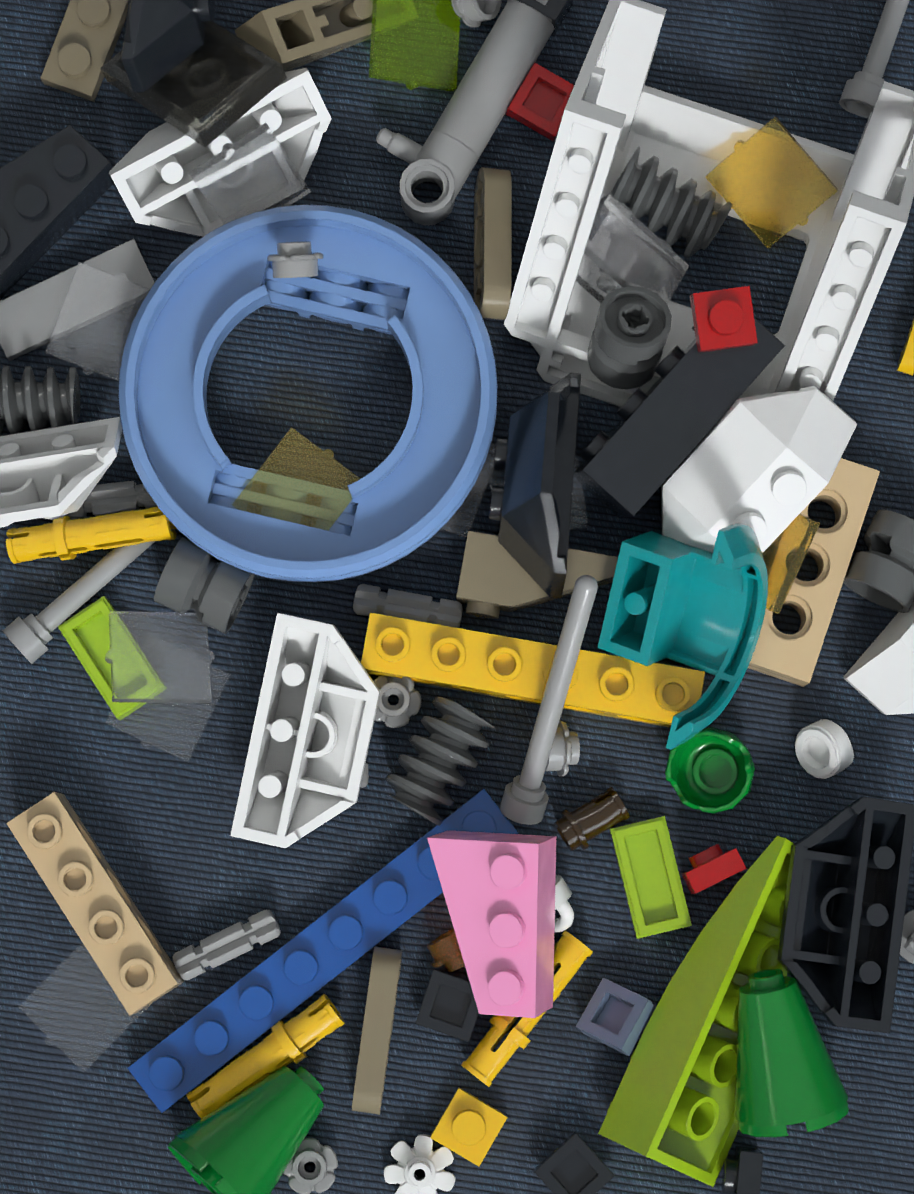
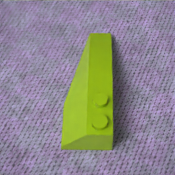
(682, 1074)

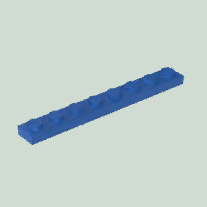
(305, 963)

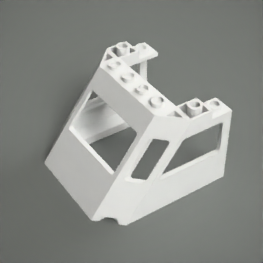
(603, 124)

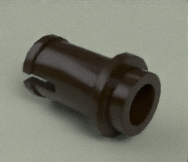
(591, 819)

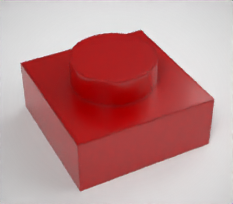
(541, 101)
(723, 319)
(712, 867)

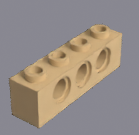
(795, 655)
(95, 902)

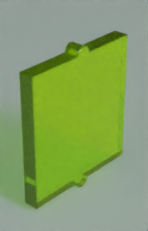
(415, 43)

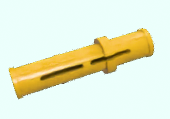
(76, 536)
(277, 1050)
(485, 1063)

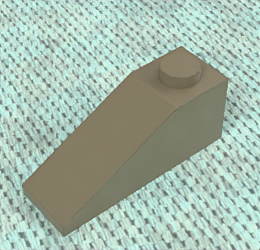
(308, 29)
(497, 582)

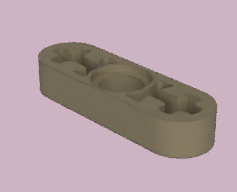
(493, 242)
(377, 1030)

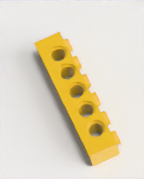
(521, 669)

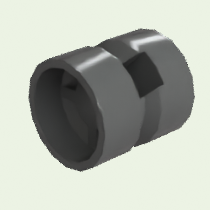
(629, 337)
(887, 567)
(203, 584)

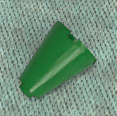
(782, 1061)
(252, 1136)

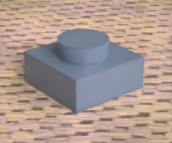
(616, 1016)

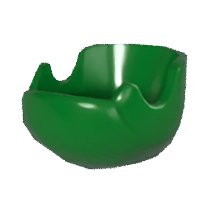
(711, 771)

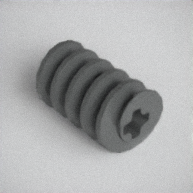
(670, 205)
(38, 401)
(438, 759)

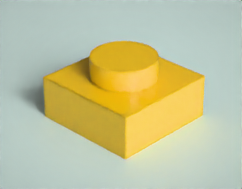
(468, 1126)

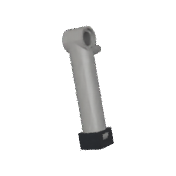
(474, 107)

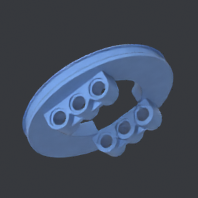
(368, 279)

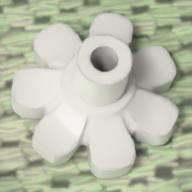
(423, 1158)

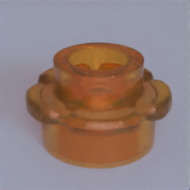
(446, 951)

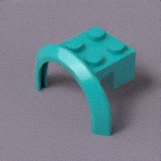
(689, 609)

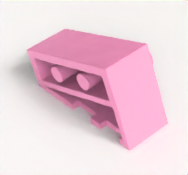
(502, 915)

